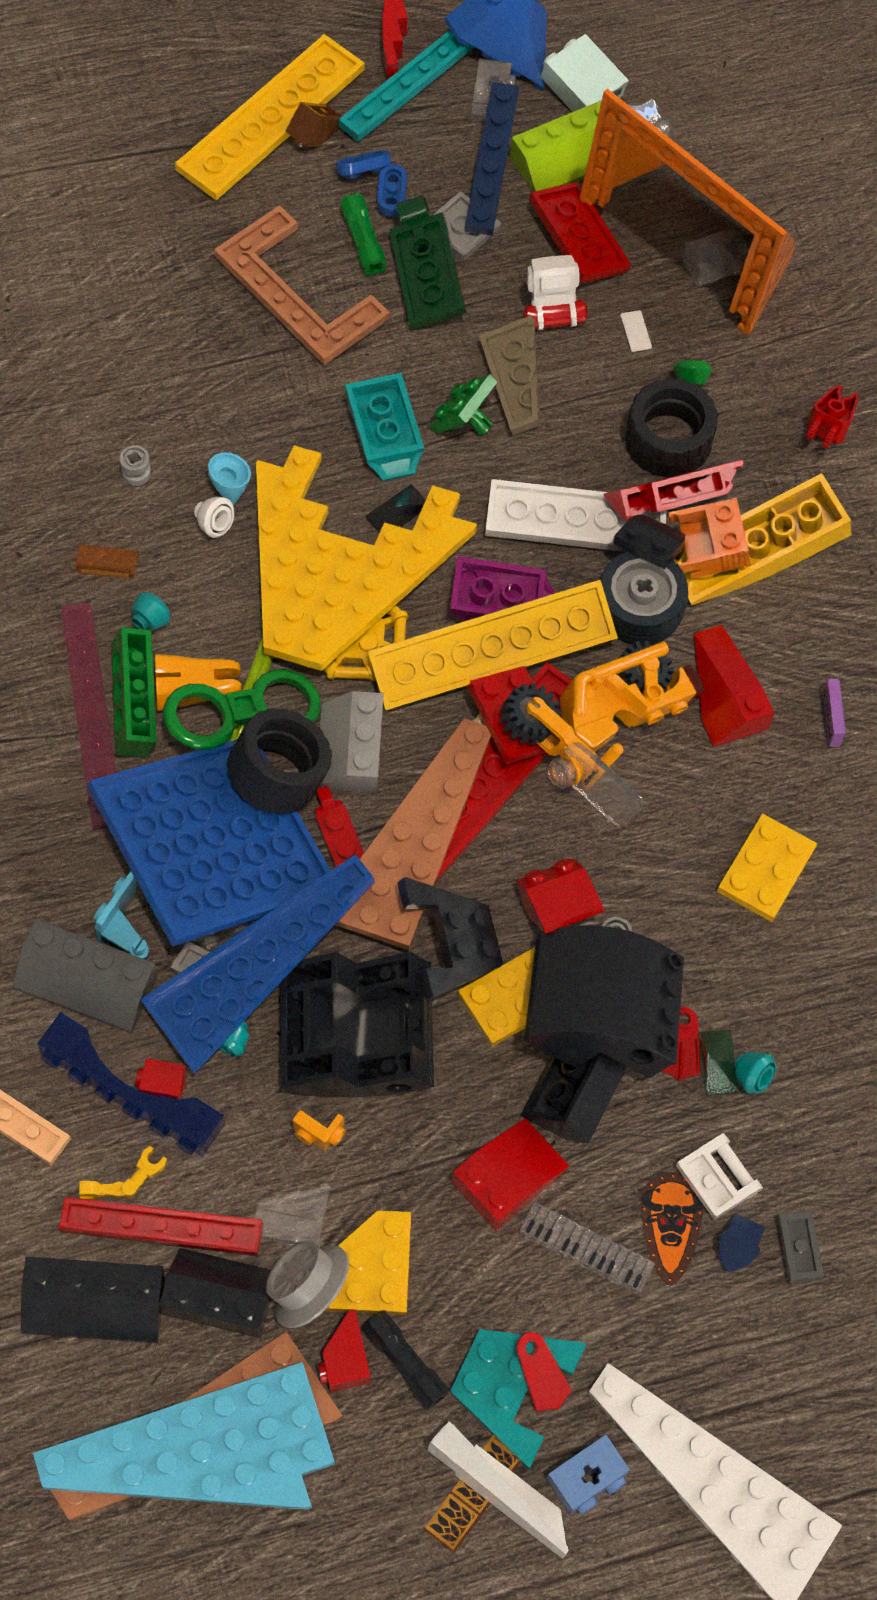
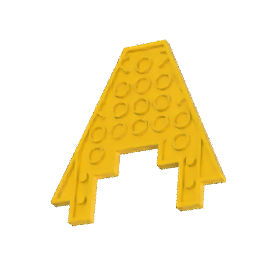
(331, 588)

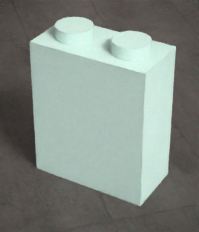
(582, 74)

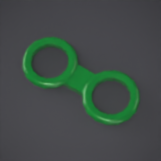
(234, 706)

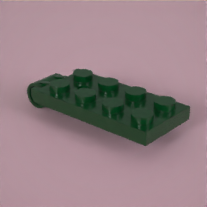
(426, 278)

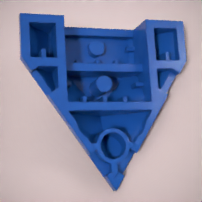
(505, 33)

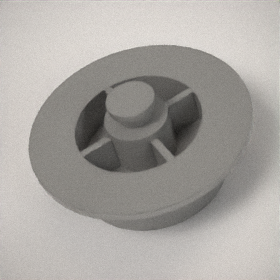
(306, 1282)

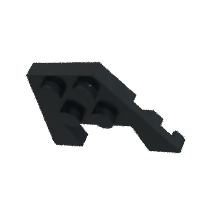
(463, 932)

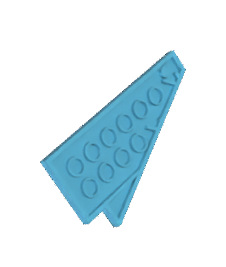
(222, 1447)

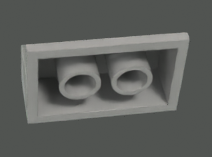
(354, 734)

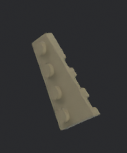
(513, 365)

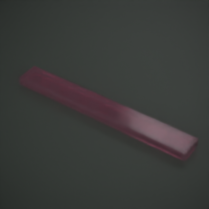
(88, 698)

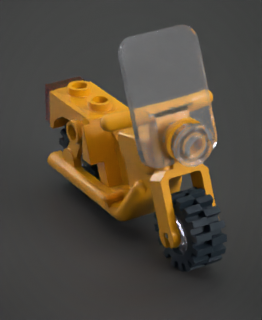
(623, 688)

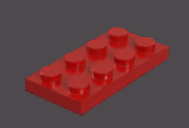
(579, 232)

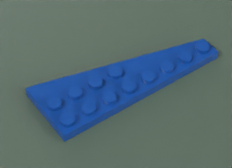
(225, 986)

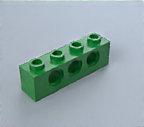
(133, 692)

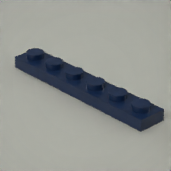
(492, 159)

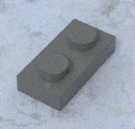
(800, 1246)

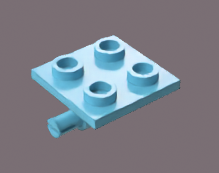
(112, 923)

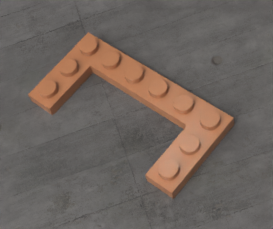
(322, 340)

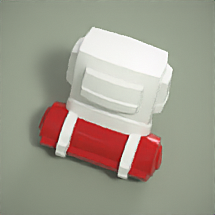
(553, 293)

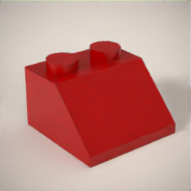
(559, 895)

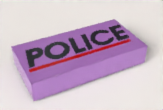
(834, 712)

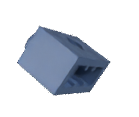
(598, 1458)

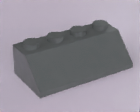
(84, 976)

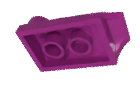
(492, 586)

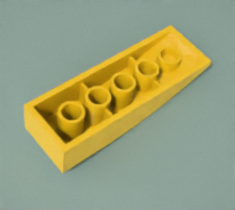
(779, 537)

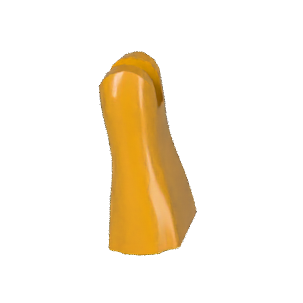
(176, 671)

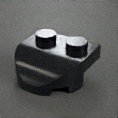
(650, 540)

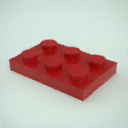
(489, 696)

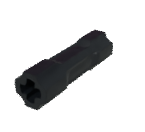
(421, 1379)

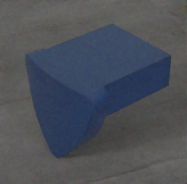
(740, 1243)

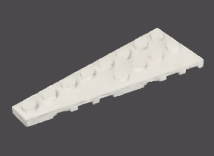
(751, 1513)

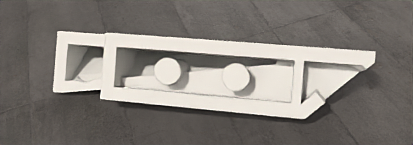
(501, 1487)

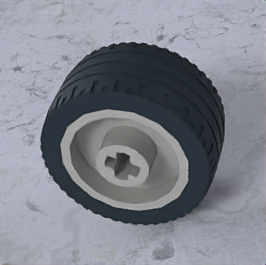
(644, 598)

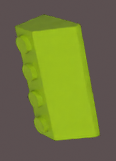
(556, 150)

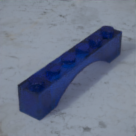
(185, 1120)

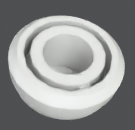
(215, 516)

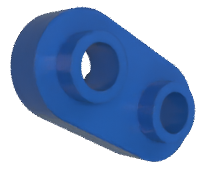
(372, 161)
(389, 191)

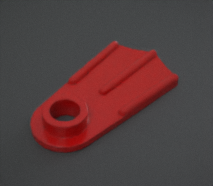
(688, 1048)
(542, 1374)

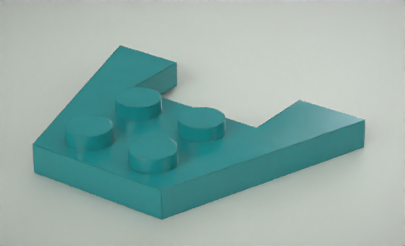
(495, 1386)

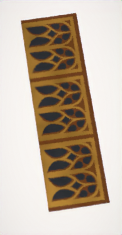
(464, 1505)

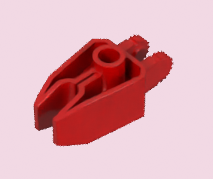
(831, 417)

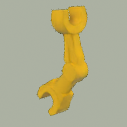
(94, 1190)

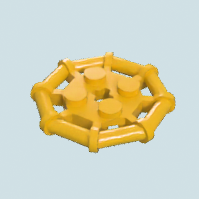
(370, 640)

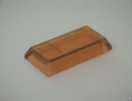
(106, 561)

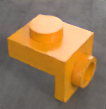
(311, 1131)

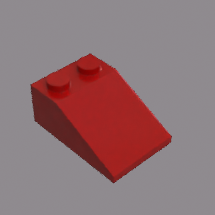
(508, 1173)

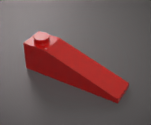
(733, 696)

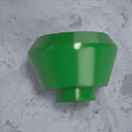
(693, 371)

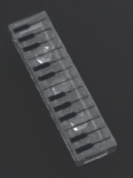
(586, 1248)

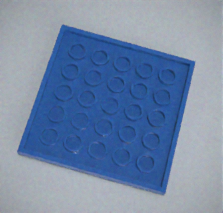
(202, 847)

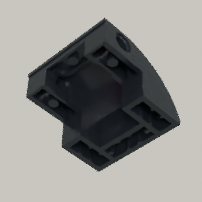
(605, 995)
(356, 1027)

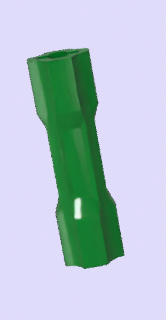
(369, 250)

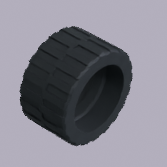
(674, 399)
(293, 737)

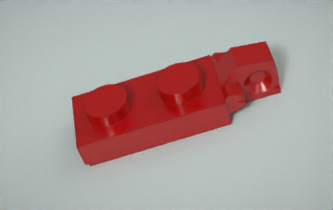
(336, 828)

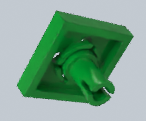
(464, 405)

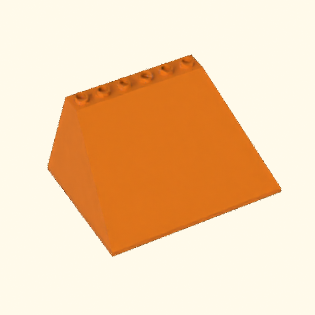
(630, 146)

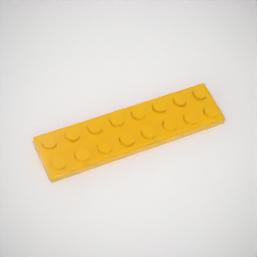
(262, 120)
(492, 644)

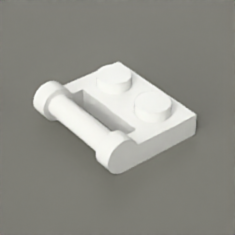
(710, 1181)

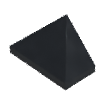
(398, 509)

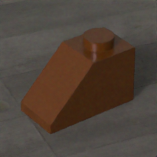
(313, 124)

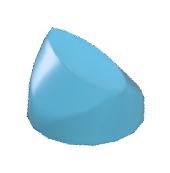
(229, 475)

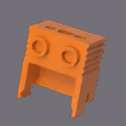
(712, 538)

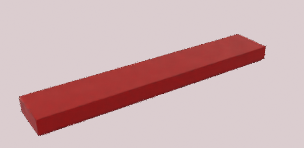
(161, 1226)

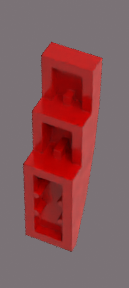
(393, 29)

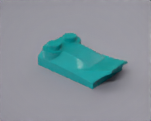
(386, 425)

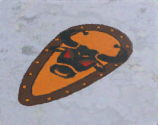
(671, 1224)

